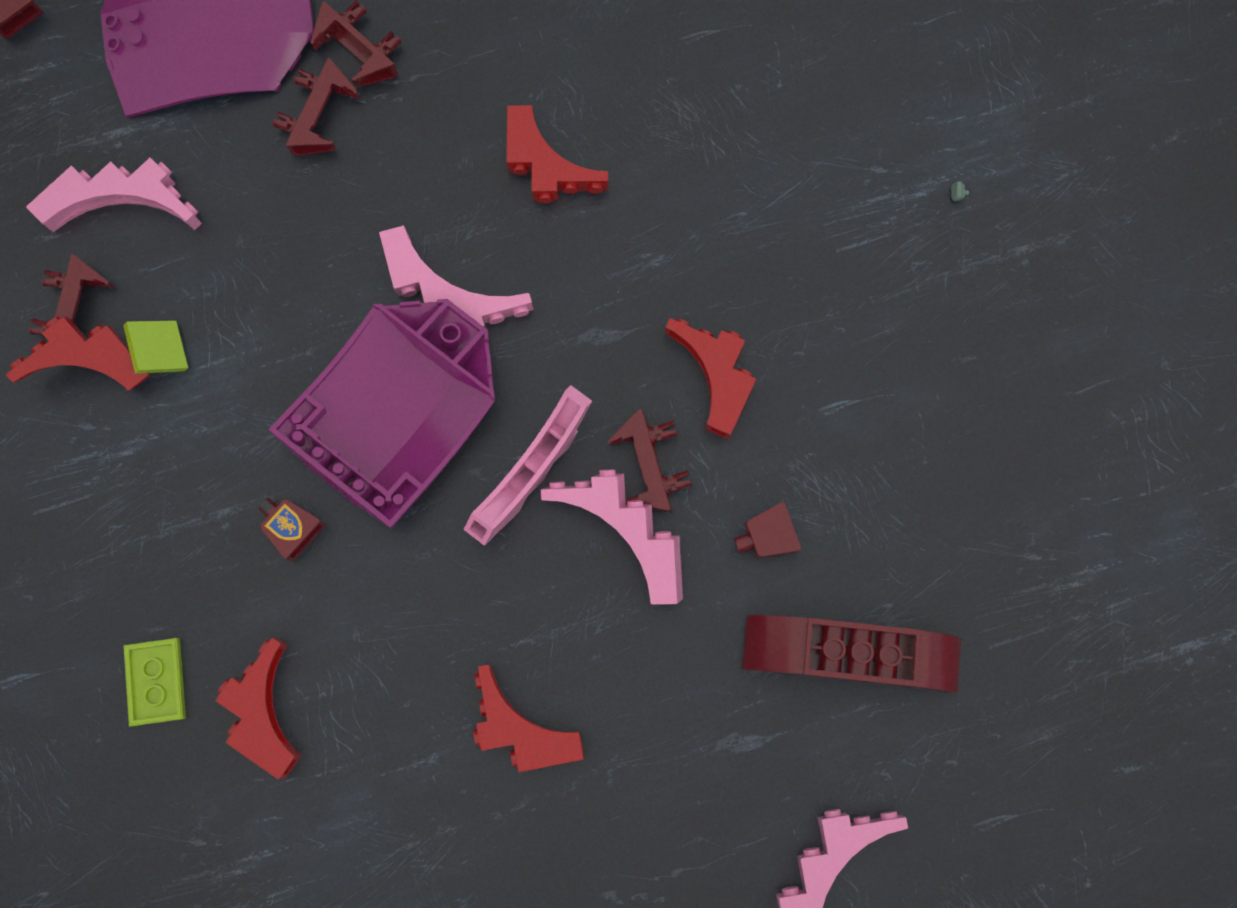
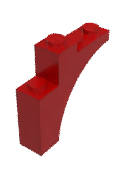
(550, 172)
(69, 346)
(717, 358)
(252, 700)
(533, 744)

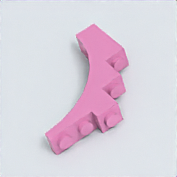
(78, 193)
(413, 275)
(531, 468)
(657, 554)
(840, 843)

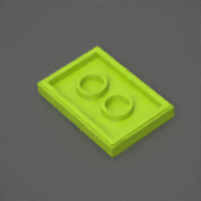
(154, 682)

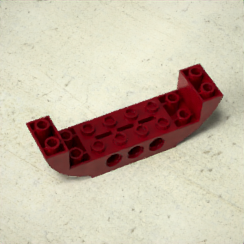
(852, 652)

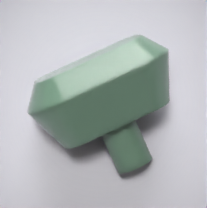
(958, 191)

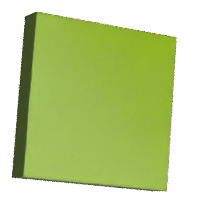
(155, 346)

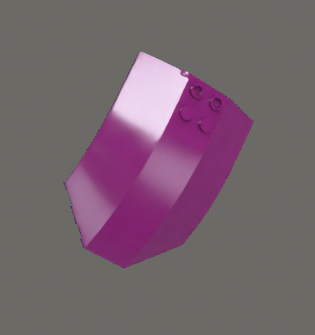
(200, 48)
(393, 405)

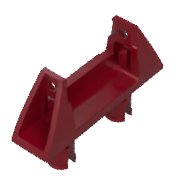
(374, 58)
(302, 140)
(71, 284)
(644, 441)

